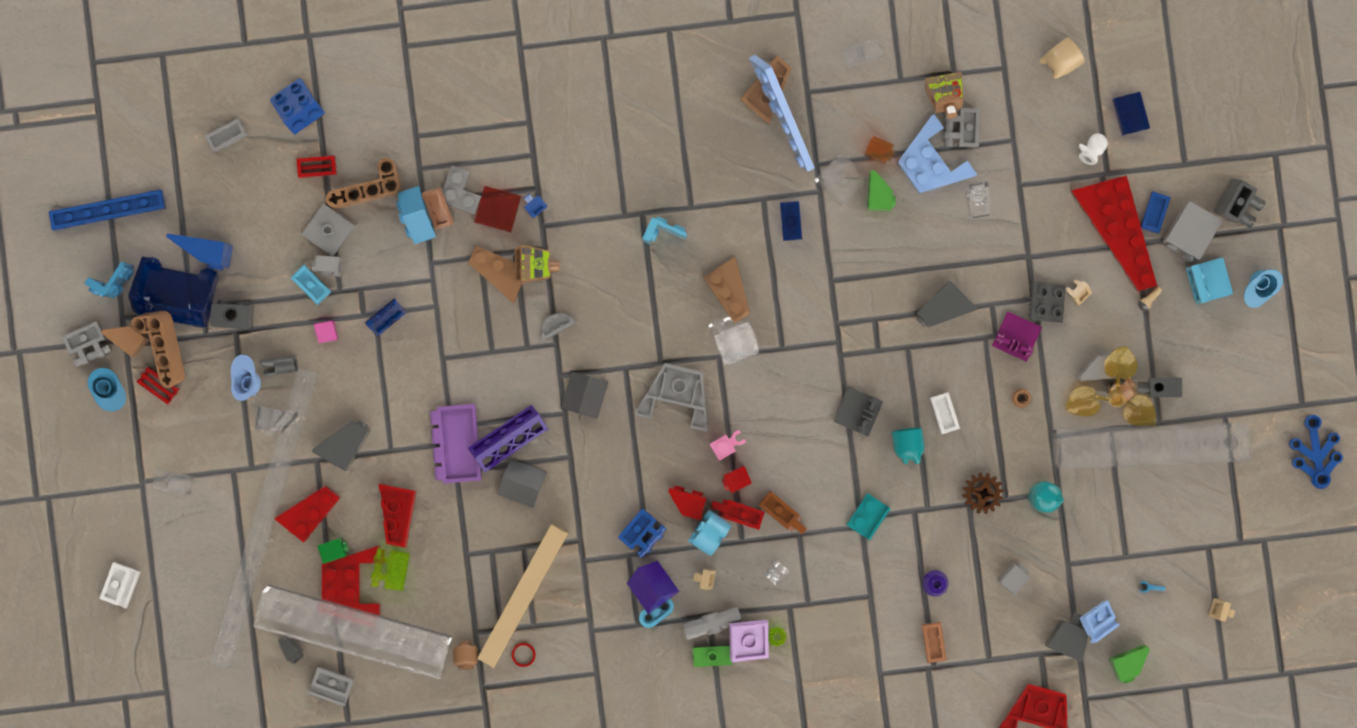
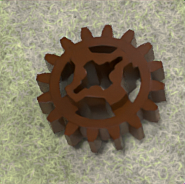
(980, 502)

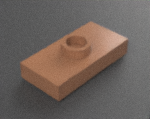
(437, 208)
(933, 642)

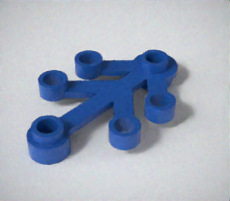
(1316, 455)

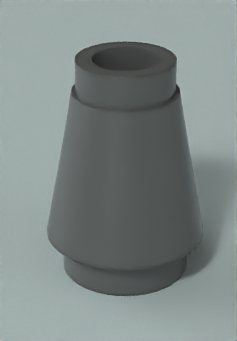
(290, 649)

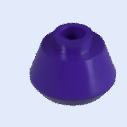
(929, 582)

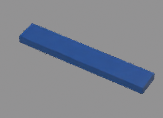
(107, 210)

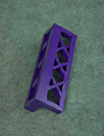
(506, 435)

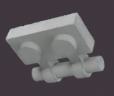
(968, 128)
(84, 338)

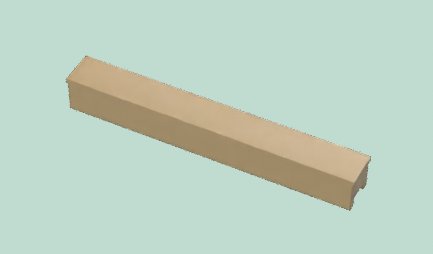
(523, 595)

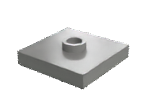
(328, 230)

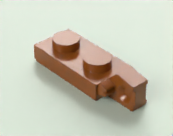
(782, 512)

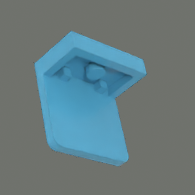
(115, 284)

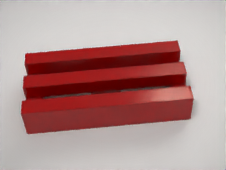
(316, 159)
(145, 376)

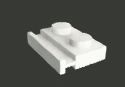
(120, 585)

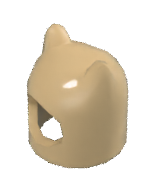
(1063, 58)

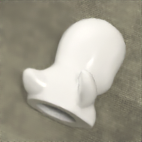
(1096, 146)

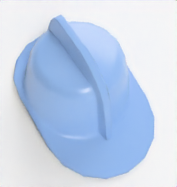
(243, 378)

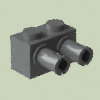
(1236, 201)

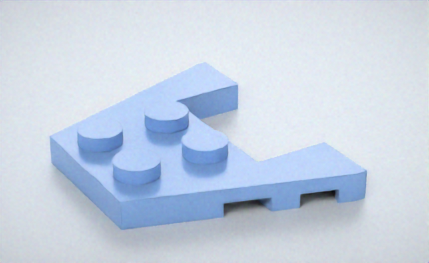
(925, 166)

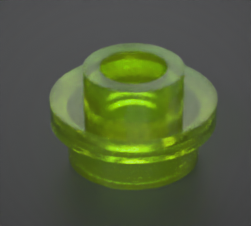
(774, 630)

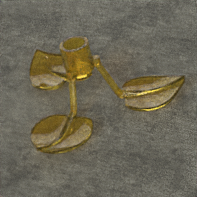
(1121, 364)

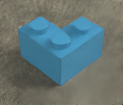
(415, 215)

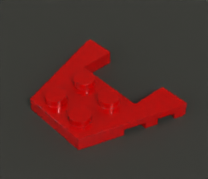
(342, 581)
(1038, 707)

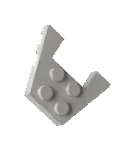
(679, 387)

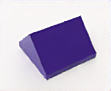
(652, 586)

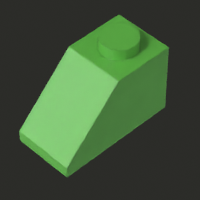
(879, 194)
(1129, 663)

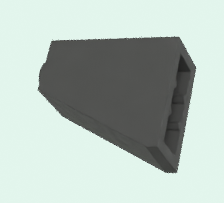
(944, 305)
(343, 445)

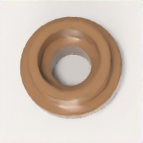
(1027, 398)

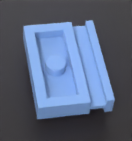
(1099, 621)

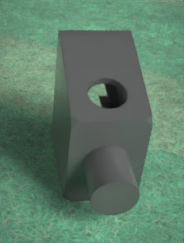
(1170, 387)
(1069, 638)

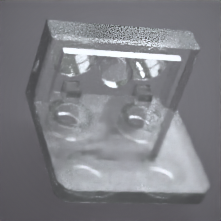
(734, 340)

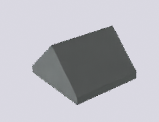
(584, 395)
(521, 483)

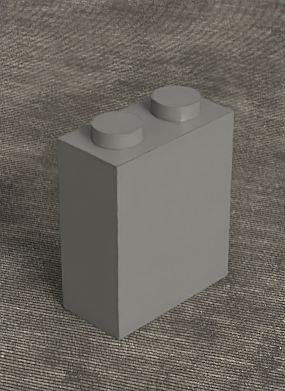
(1191, 231)

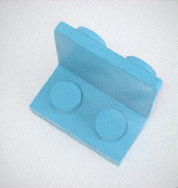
(652, 231)
(1209, 281)

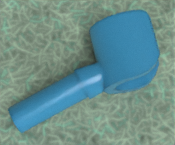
(1151, 587)

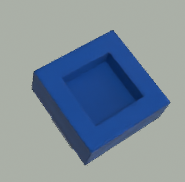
(535, 205)

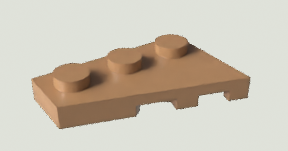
(755, 98)
(497, 271)
(729, 290)

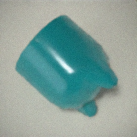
(908, 444)
(1045, 497)

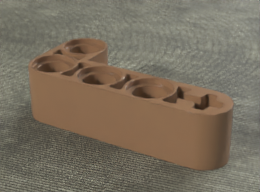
(363, 188)
(164, 345)

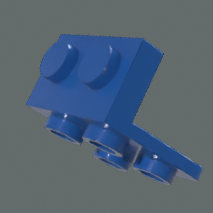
(296, 106)

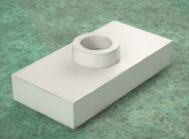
(944, 413)

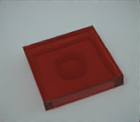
(497, 209)

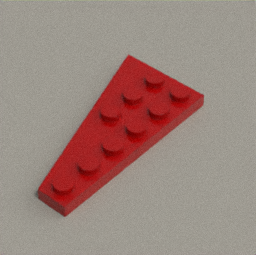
(1117, 222)

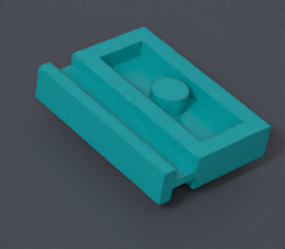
(868, 516)

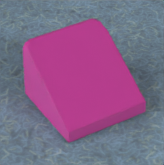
(326, 331)

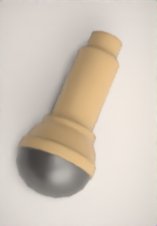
(1145, 303)

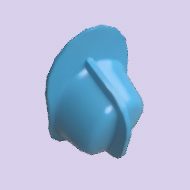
(1262, 286)
(106, 389)

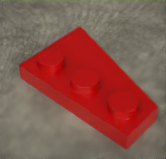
(309, 513)
(397, 513)

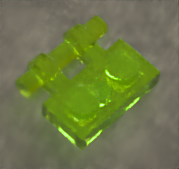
(396, 569)

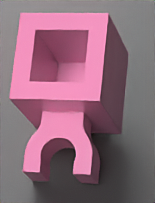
(724, 446)

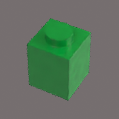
(333, 550)

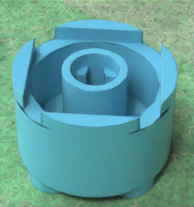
(709, 533)

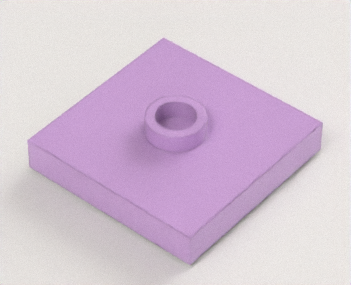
(748, 640)

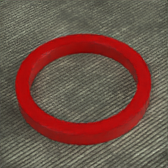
(523, 665)

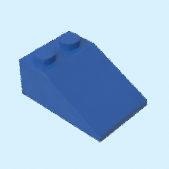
(211, 252)

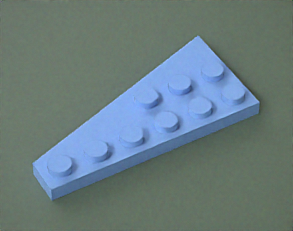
(779, 106)

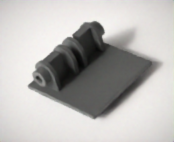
(1047, 302)
(858, 411)

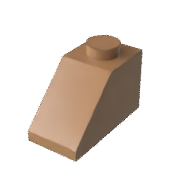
(126, 339)

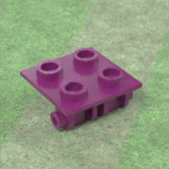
(1017, 336)

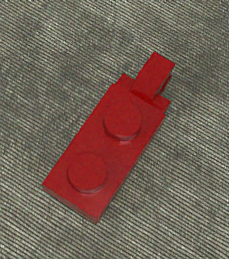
(739, 513)

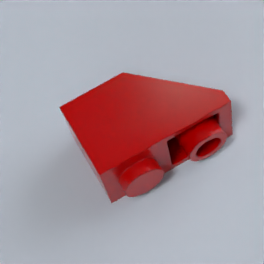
(736, 479)
(688, 503)

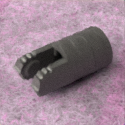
(281, 365)

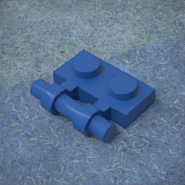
(638, 528)

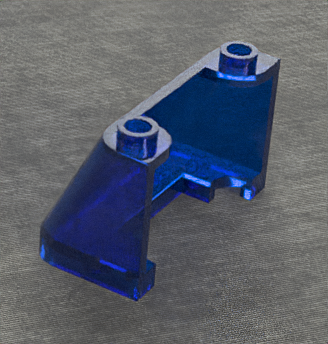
(179, 293)

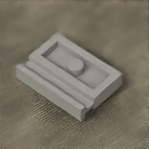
(331, 686)

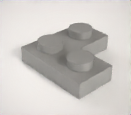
(455, 193)

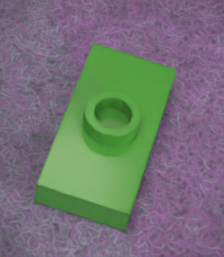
(711, 656)

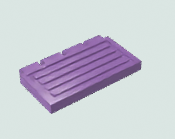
(455, 433)

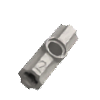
(711, 623)

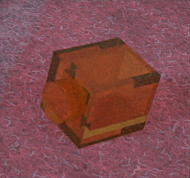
(879, 150)

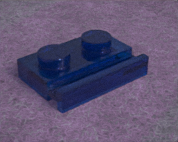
(1131, 113)

